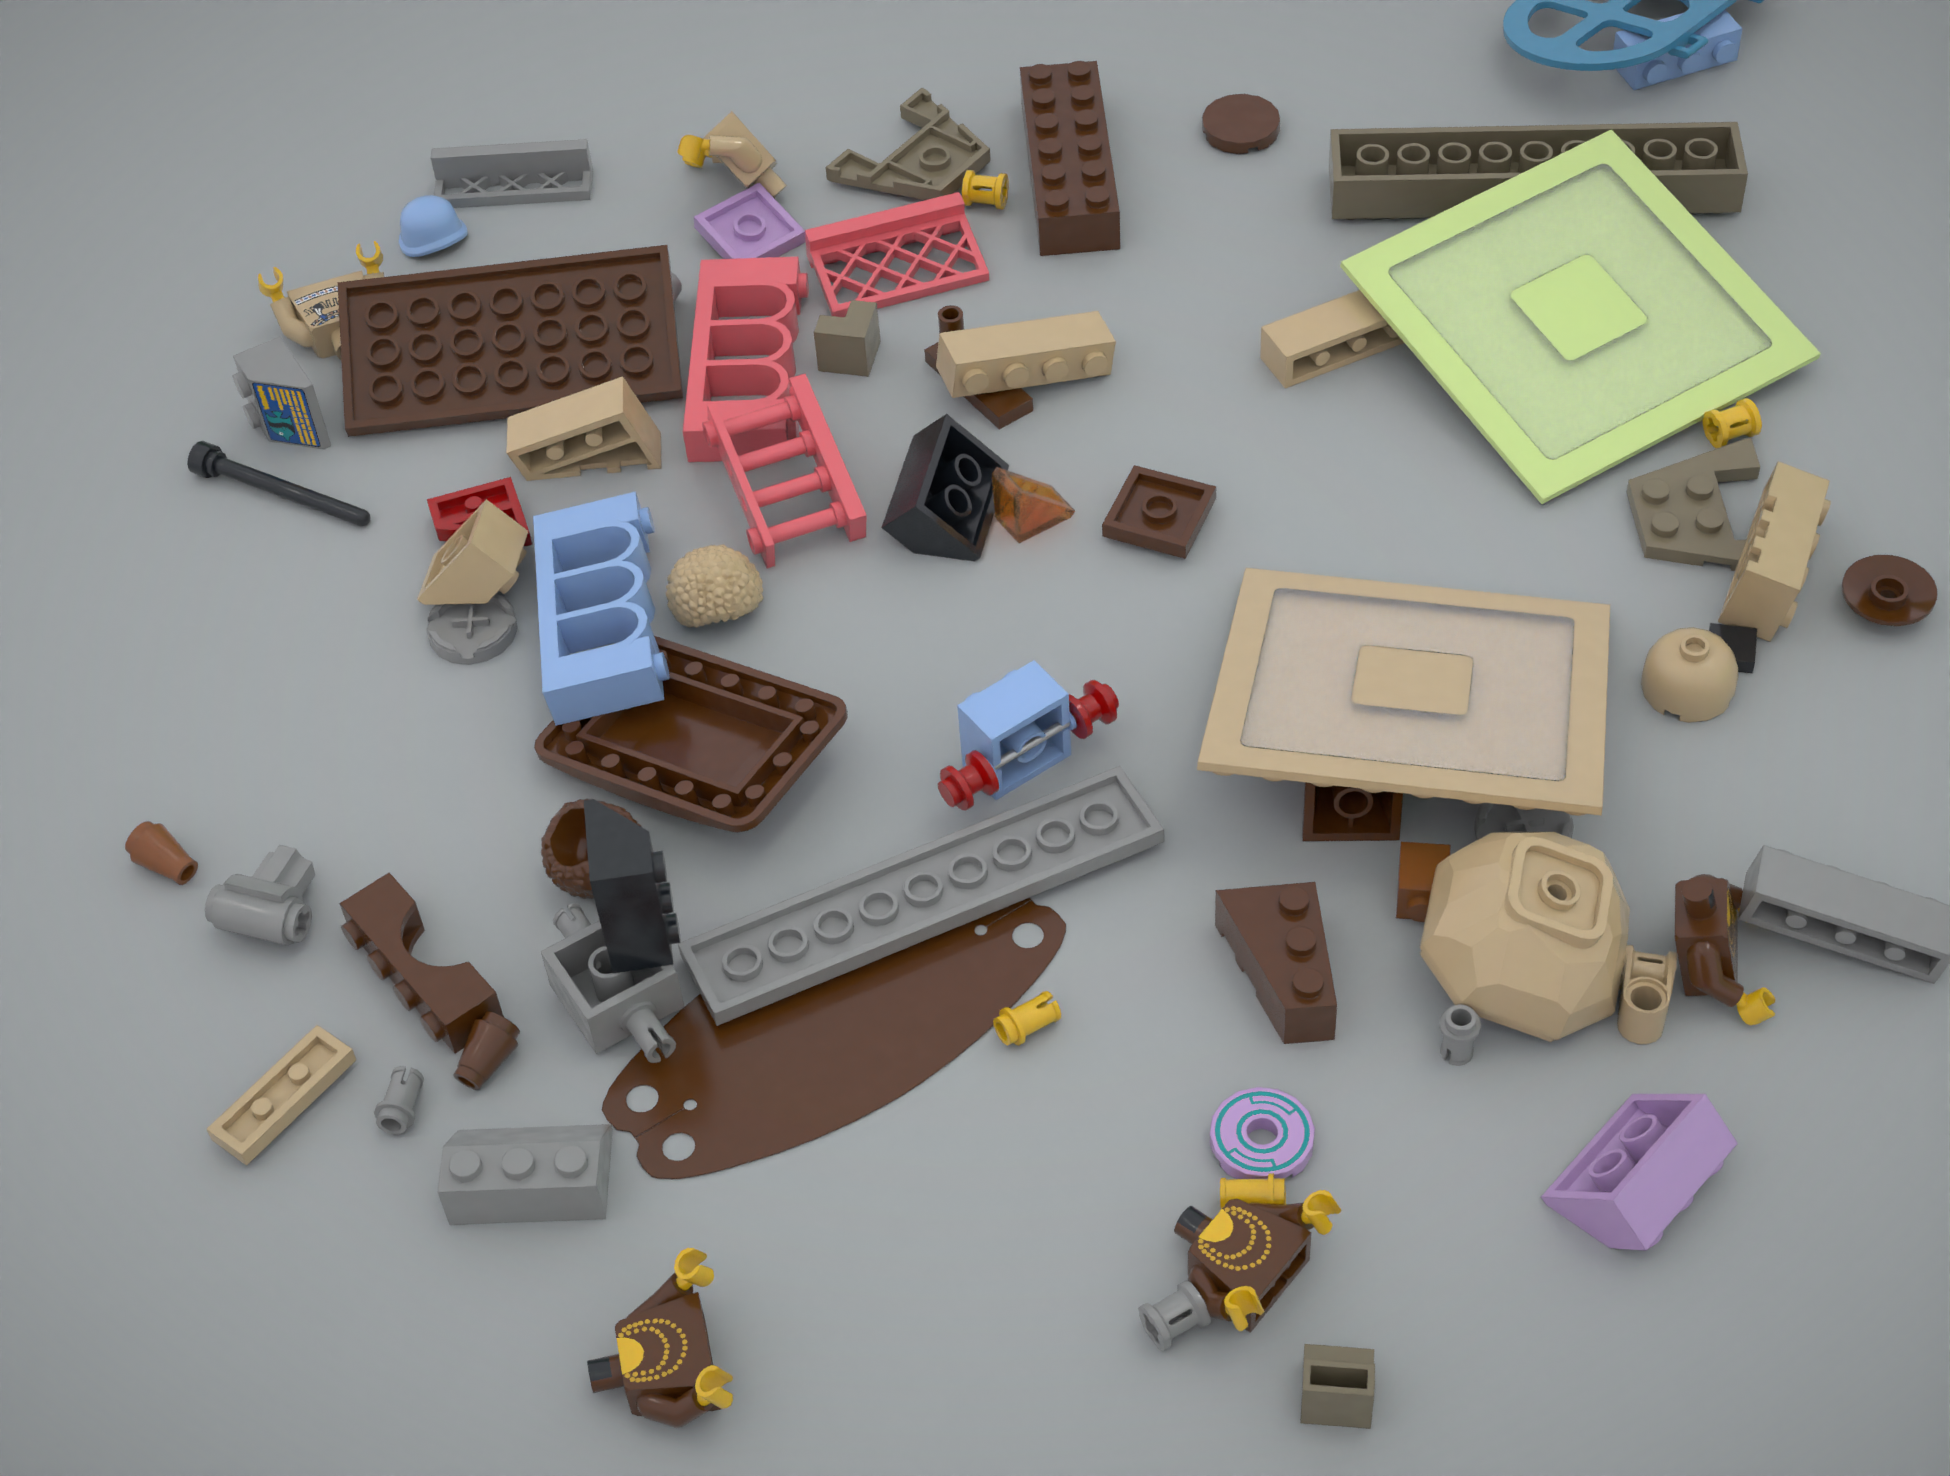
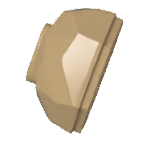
(1528, 932)

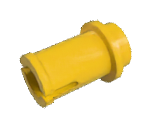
(1021, 1021)
(1253, 1190)

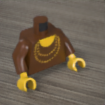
(1709, 946)
(1251, 1253)
(667, 1352)

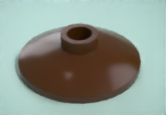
(1889, 590)

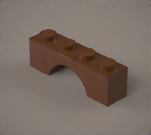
(388, 926)

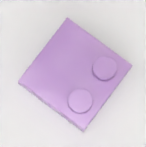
(749, 226)

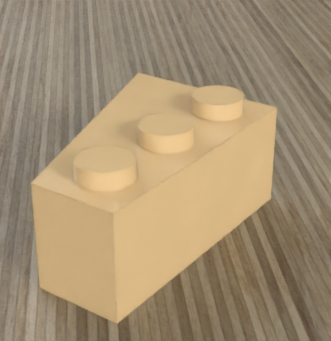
(584, 432)

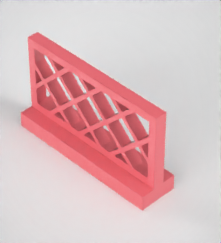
(887, 233)

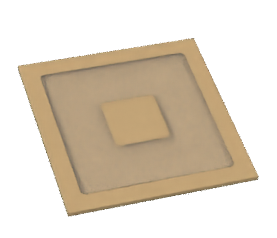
(1413, 691)

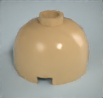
(1690, 674)

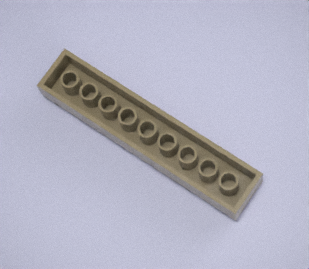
(1436, 168)

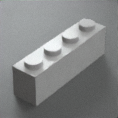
(1847, 913)

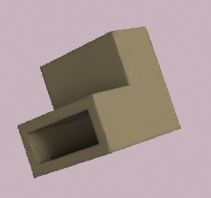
(848, 342)
(1337, 1386)

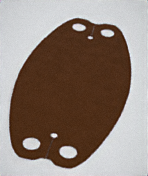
(827, 1049)

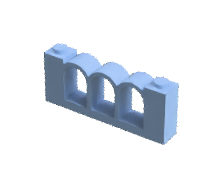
(592, 596)

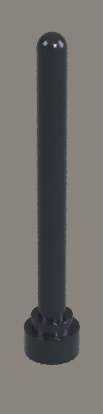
(209, 461)

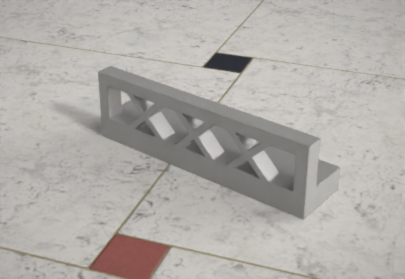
(513, 168)

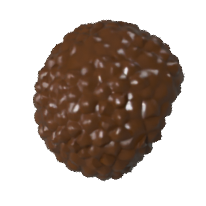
(566, 848)

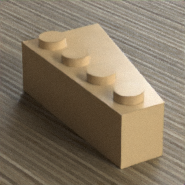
(1777, 551)

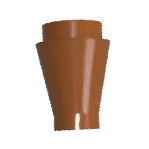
(159, 851)

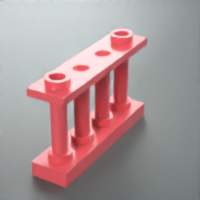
(813, 441)

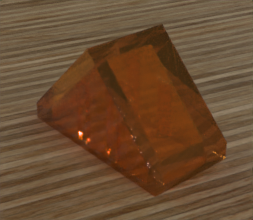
(1027, 505)

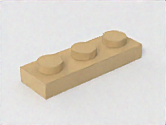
(281, 1094)

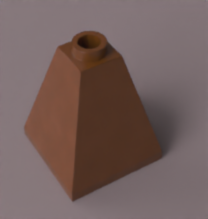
(1350, 814)

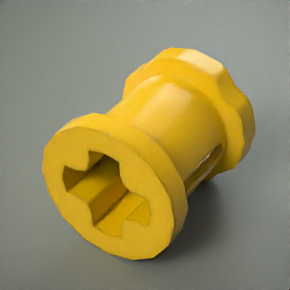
(997, 196)
(1732, 423)

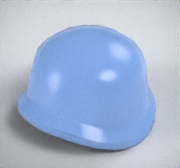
(429, 226)

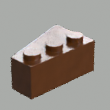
(1285, 955)

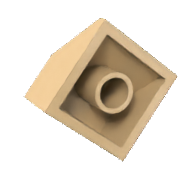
(476, 560)

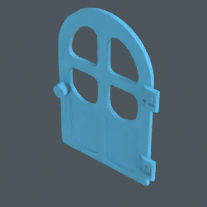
(1564, 51)

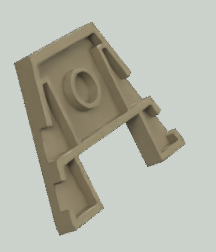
(926, 164)
(1682, 508)

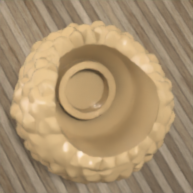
(713, 586)

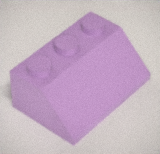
(1642, 1169)

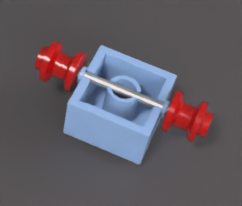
(1020, 732)

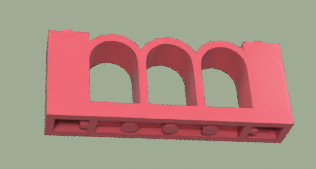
(741, 290)

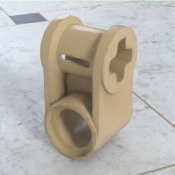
(1645, 994)

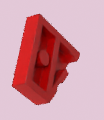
(455, 508)

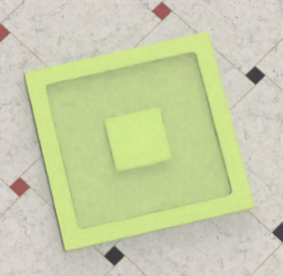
(1578, 314)

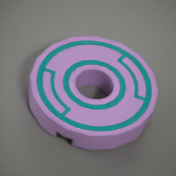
(1265, 1110)

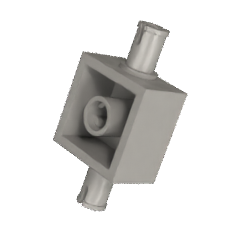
(609, 1004)

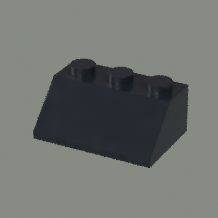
(944, 493)
(629, 891)

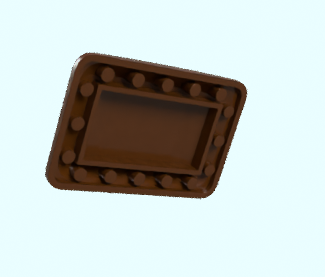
(708, 752)

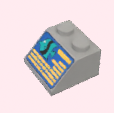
(279, 396)

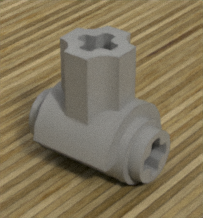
(268, 902)

